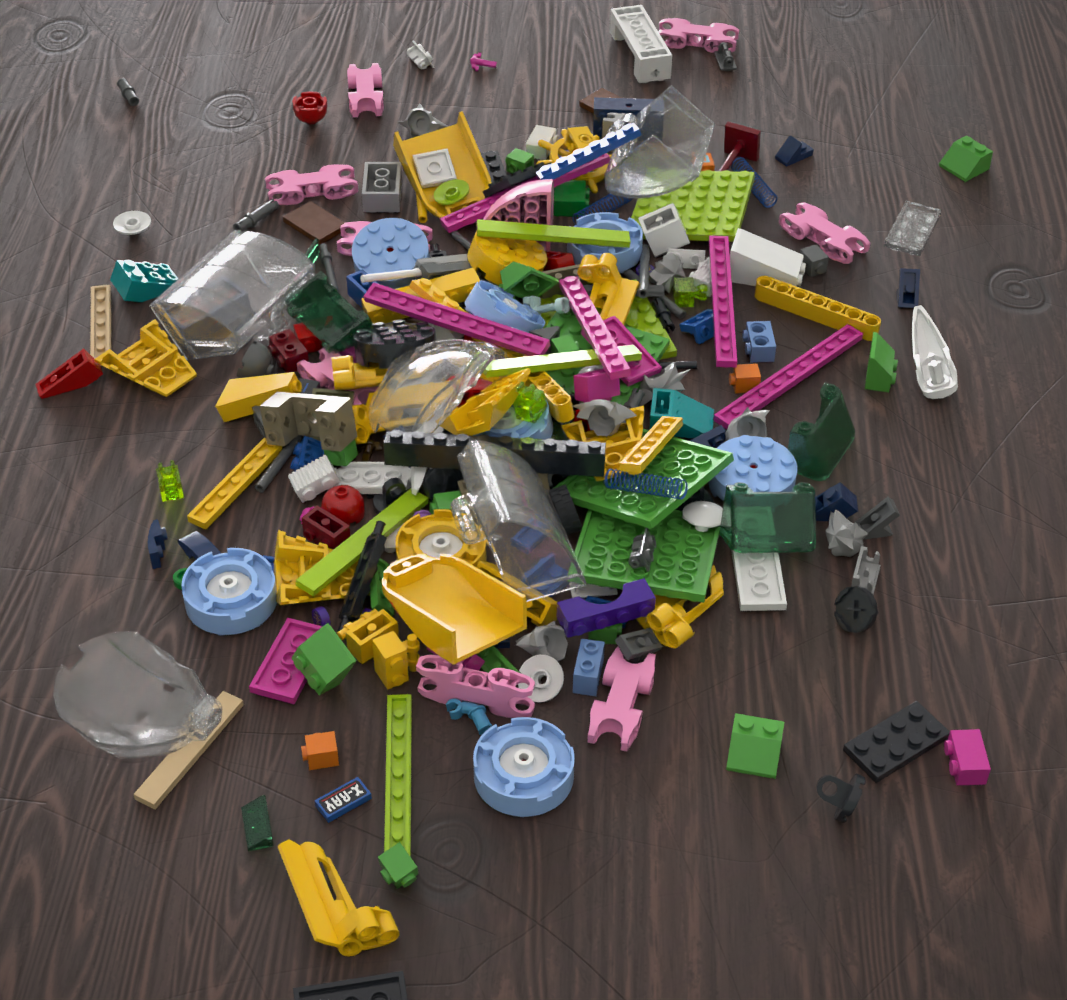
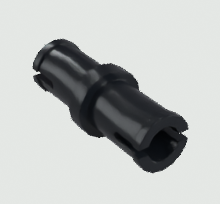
(663, 314)

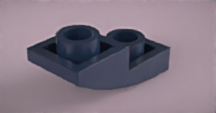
(156, 543)
(197, 545)

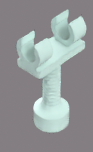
(560, 305)

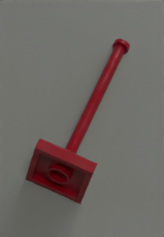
(740, 142)

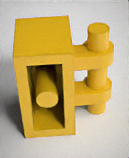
(362, 631)
(392, 659)

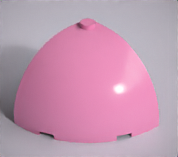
(526, 204)

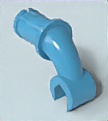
(474, 711)

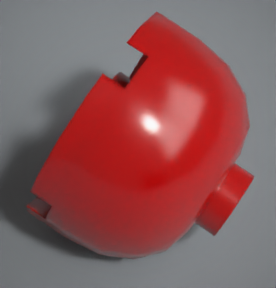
(310, 107)
(344, 503)

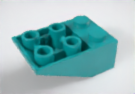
(141, 280)
(696, 416)

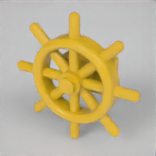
(575, 139)

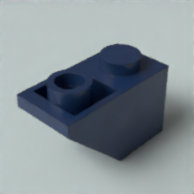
(833, 499)

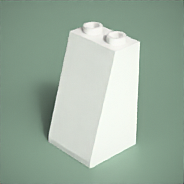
(756, 257)

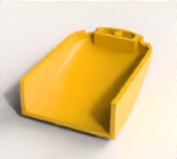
(465, 160)
(453, 604)

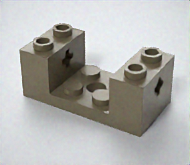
(290, 415)

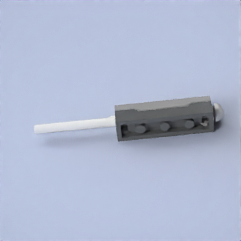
(428, 269)

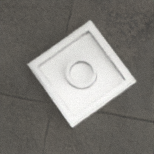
(434, 168)

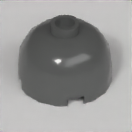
(256, 361)

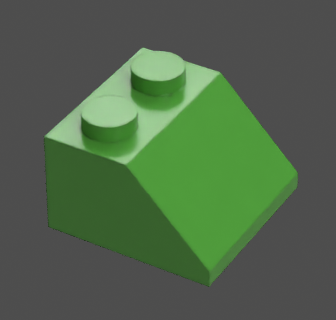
(967, 158)
(525, 280)
(880, 365)
(323, 660)
(755, 746)

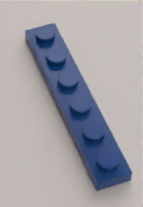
(589, 153)

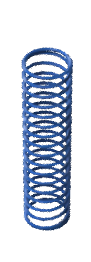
(753, 191)
(593, 204)
(646, 483)

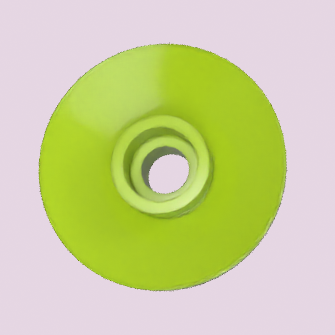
(451, 192)

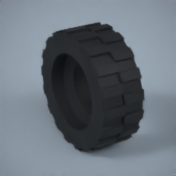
(565, 509)

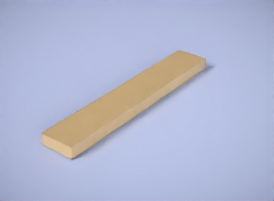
(101, 320)
(178, 763)

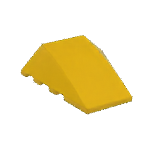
(151, 362)
(486, 409)
(616, 445)
(296, 557)

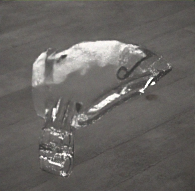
(416, 389)
(121, 694)

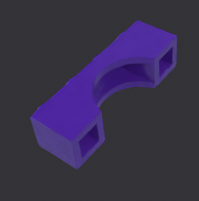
(580, 616)

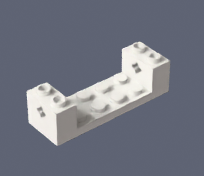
(651, 53)

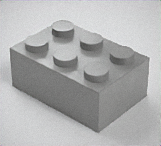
(382, 187)

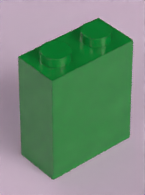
(570, 198)

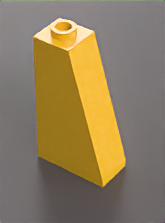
(247, 392)

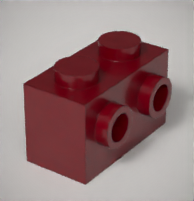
(287, 350)
(324, 528)

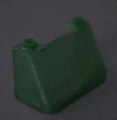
(327, 314)
(823, 444)
(769, 519)

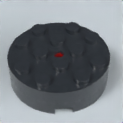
(389, 341)

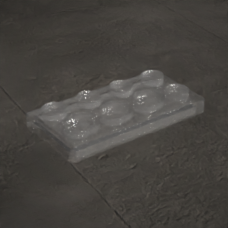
(912, 228)

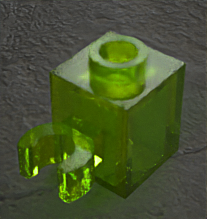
(685, 292)
(529, 403)
(169, 482)

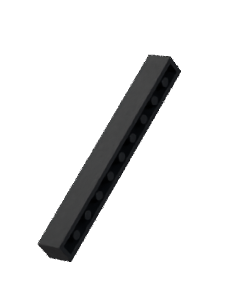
(542, 455)

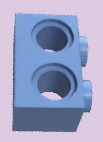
(759, 341)
(588, 667)

